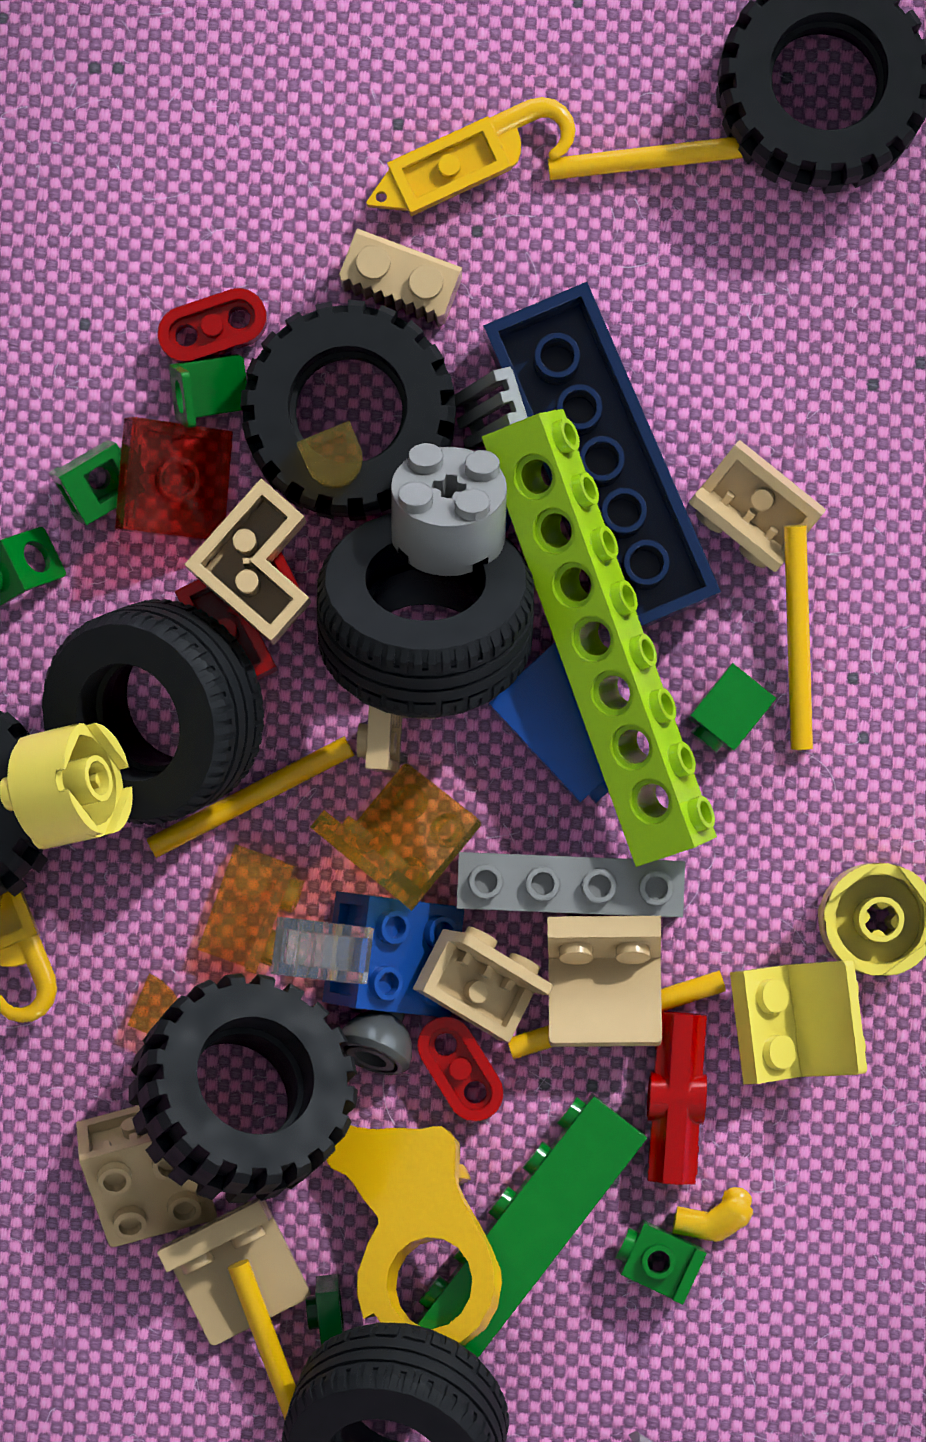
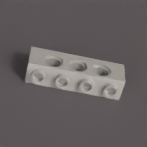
(570, 884)

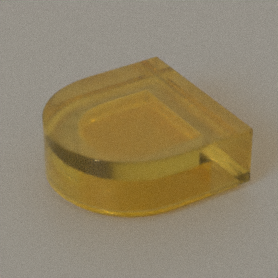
(333, 456)

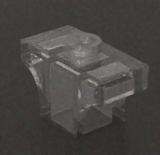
(322, 950)

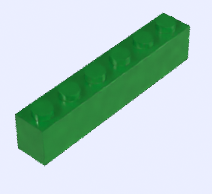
(542, 1213)

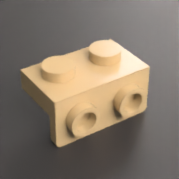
(753, 506)
(381, 741)
(480, 982)

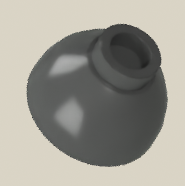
(378, 1042)

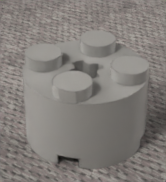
(448, 508)

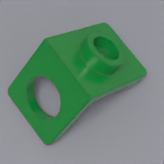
(207, 387)
(15, 572)

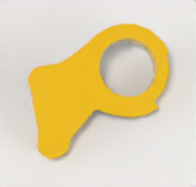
(415, 1191)

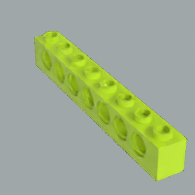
(590, 665)

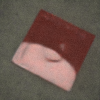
(172, 479)

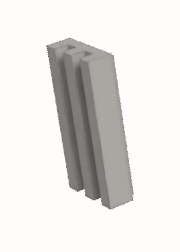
(475, 413)

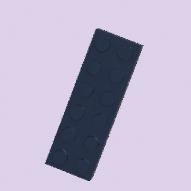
(571, 364)

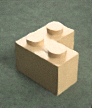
(239, 558)

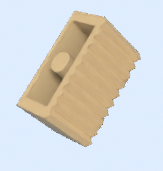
(400, 277)

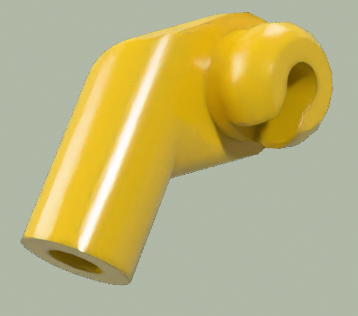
(718, 1223)

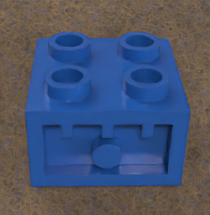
(398, 952)

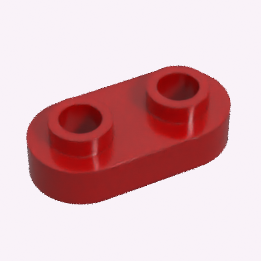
(211, 322)
(459, 1068)

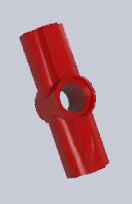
(677, 1099)

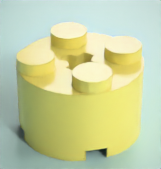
(67, 785)
(844, 916)

